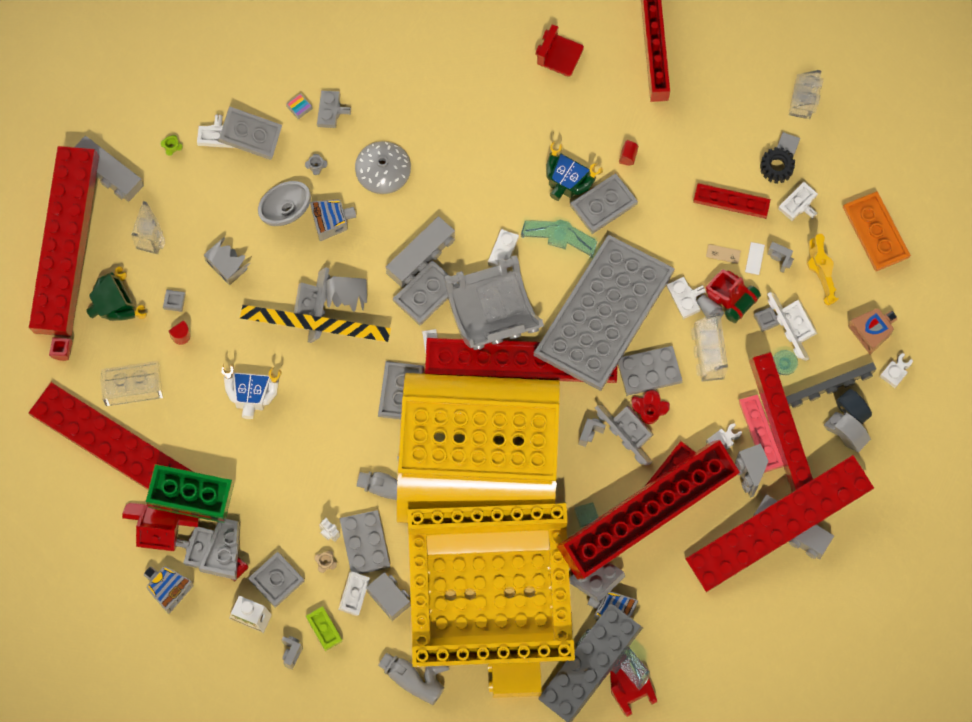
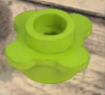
(171, 140)

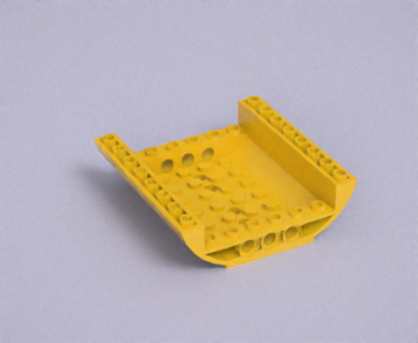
(477, 469)
(489, 553)

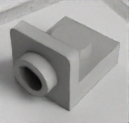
(781, 253)
(587, 434)
(291, 655)

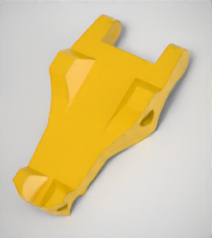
(822, 266)

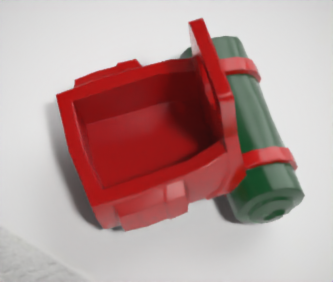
(732, 293)

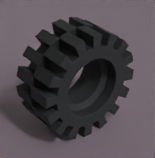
(772, 174)

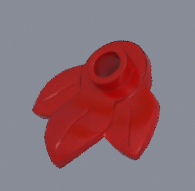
(651, 404)

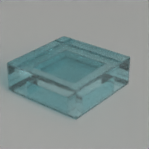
(586, 514)

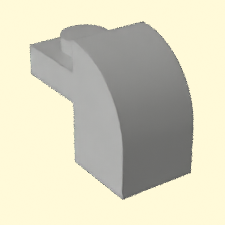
(849, 429)

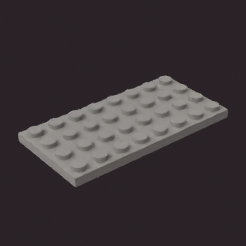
(604, 312)

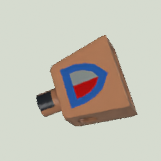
(873, 328)

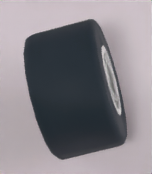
(854, 405)

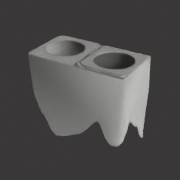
(225, 262)
(346, 291)

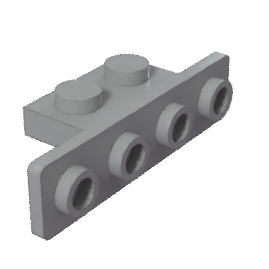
(311, 300)
(630, 430)

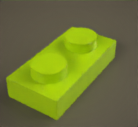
(324, 628)

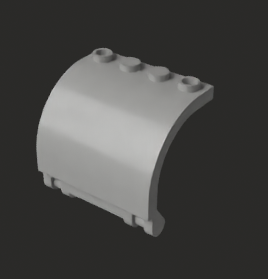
(470, 313)

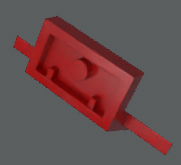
(156, 527)

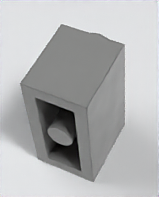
(389, 596)

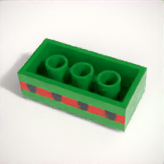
(189, 493)

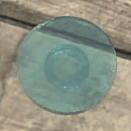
(785, 362)

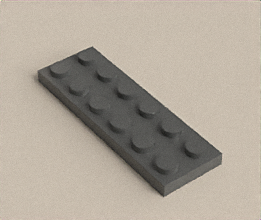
(592, 663)

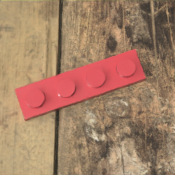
(760, 430)

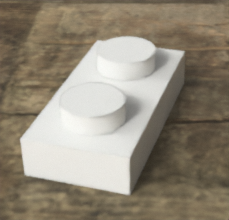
(503, 247)
(354, 593)

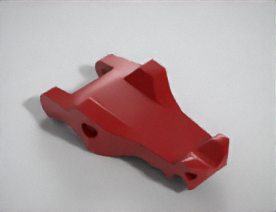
(626, 692)

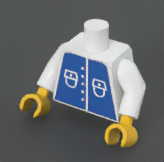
(250, 390)

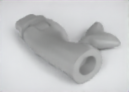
(379, 484)
(408, 678)

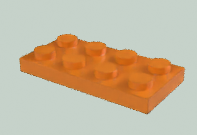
(876, 231)

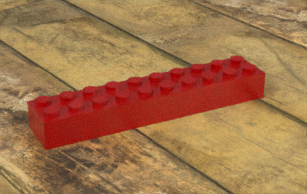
(64, 241)
(648, 509)

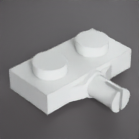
(210, 134)
(799, 202)
(685, 297)

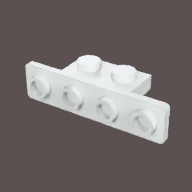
(796, 323)

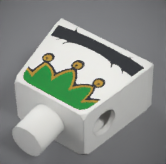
(250, 613)

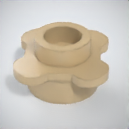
(320, 558)

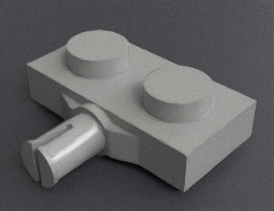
(330, 109)
(196, 546)

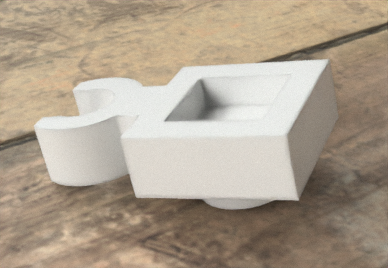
(895, 372)
(725, 437)
(329, 530)

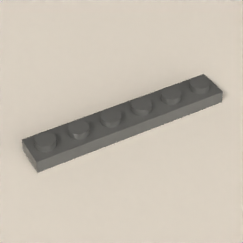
(831, 385)

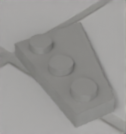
(222, 551)

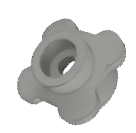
(316, 159)

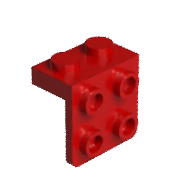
(558, 52)

